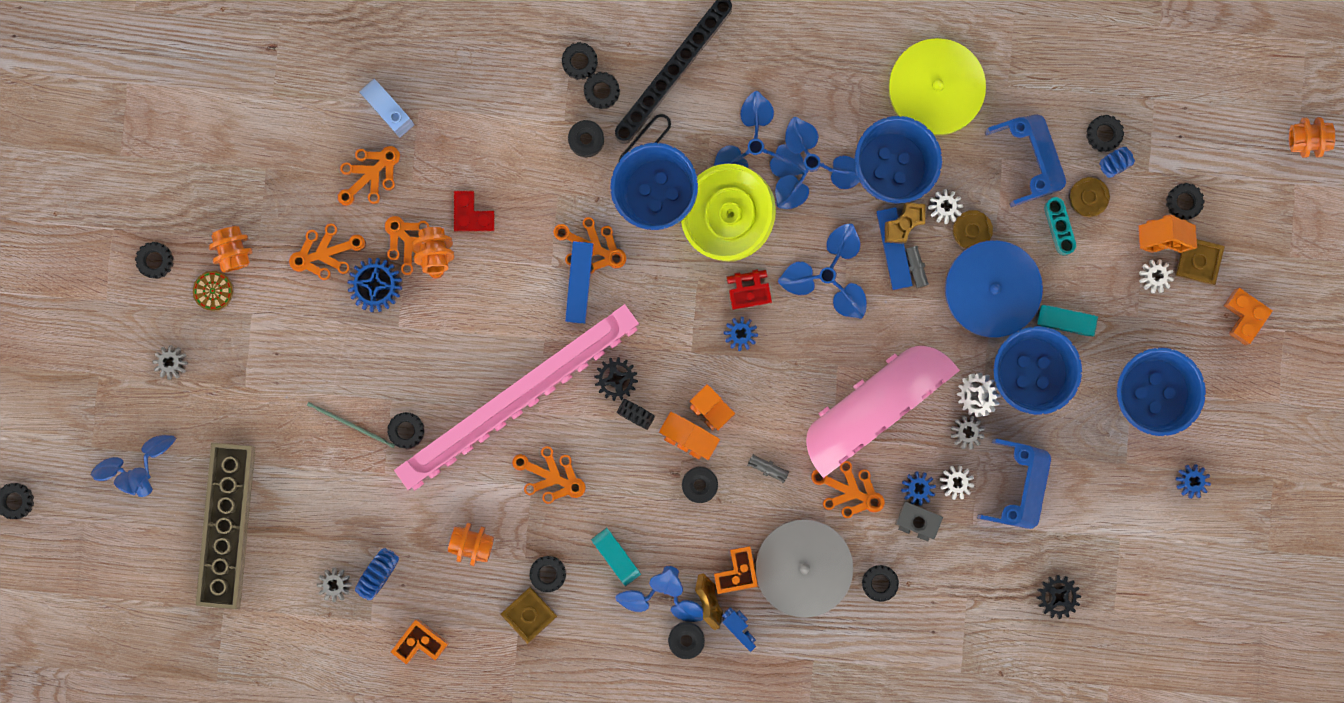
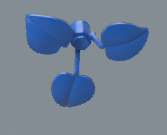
(759, 111)
(798, 138)
(799, 279)
(137, 479)
(666, 583)

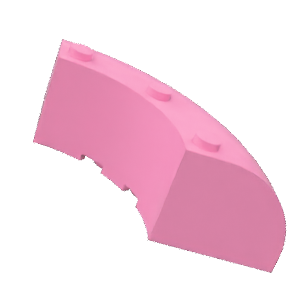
(876, 405)

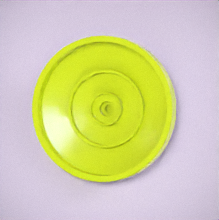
(938, 85)
(730, 213)

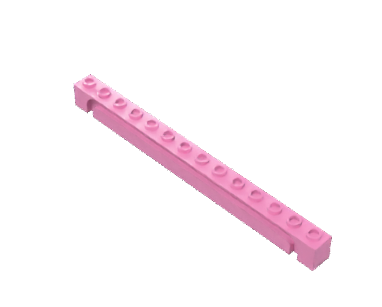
(516, 397)

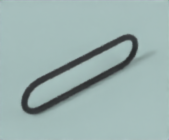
(643, 131)

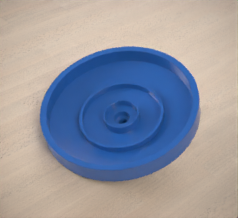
(993, 288)

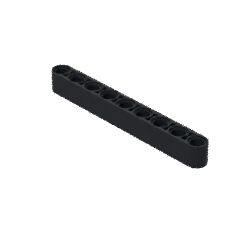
(671, 80)

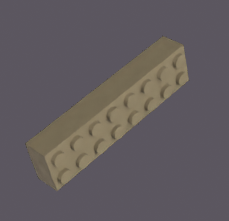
(225, 526)

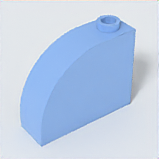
(387, 108)

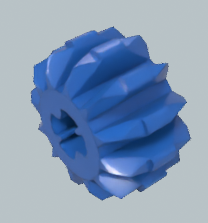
(1117, 162)
(742, 340)
(1192, 473)
(925, 489)

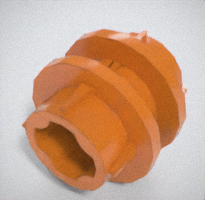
(1312, 137)
(230, 249)
(433, 250)
(470, 544)

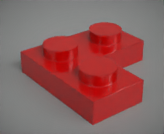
(468, 219)

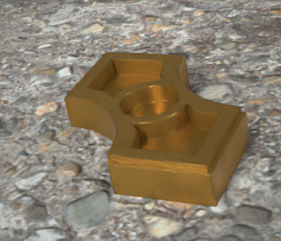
(898, 230)
(711, 610)

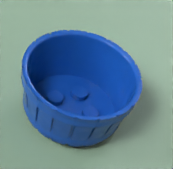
(898, 159)
(654, 186)
(1037, 370)
(1161, 391)

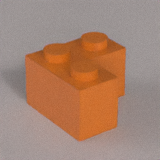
(1167, 233)
(1251, 313)
(711, 407)
(688, 436)
(743, 574)
(419, 637)

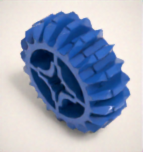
(375, 275)
(376, 574)

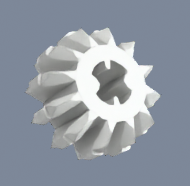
(941, 211)
(1160, 283)
(949, 482)

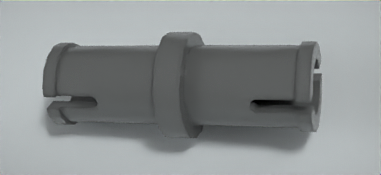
(917, 267)
(768, 468)

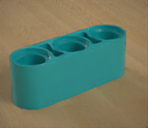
(1062, 216)
(1067, 320)
(616, 556)

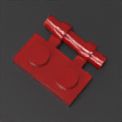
(752, 295)

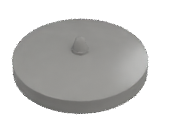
(804, 568)

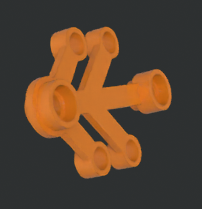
(370, 173)
(408, 246)
(597, 249)
(324, 253)
(552, 476)
(851, 492)

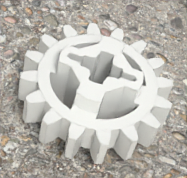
(982, 395)

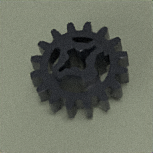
(613, 370)
(1051, 604)

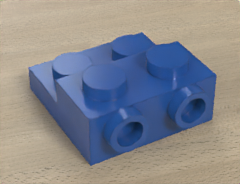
(736, 624)

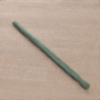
(351, 424)

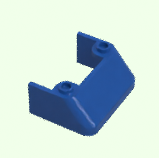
(1052, 175)
(1038, 464)

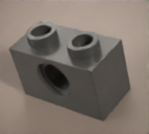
(910, 512)

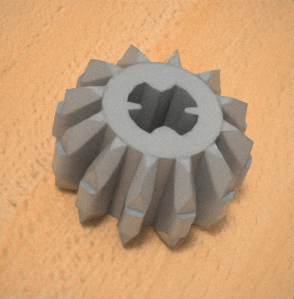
(170, 370)
(973, 428)
(327, 586)

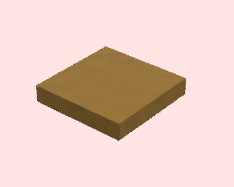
(1201, 263)
(528, 615)

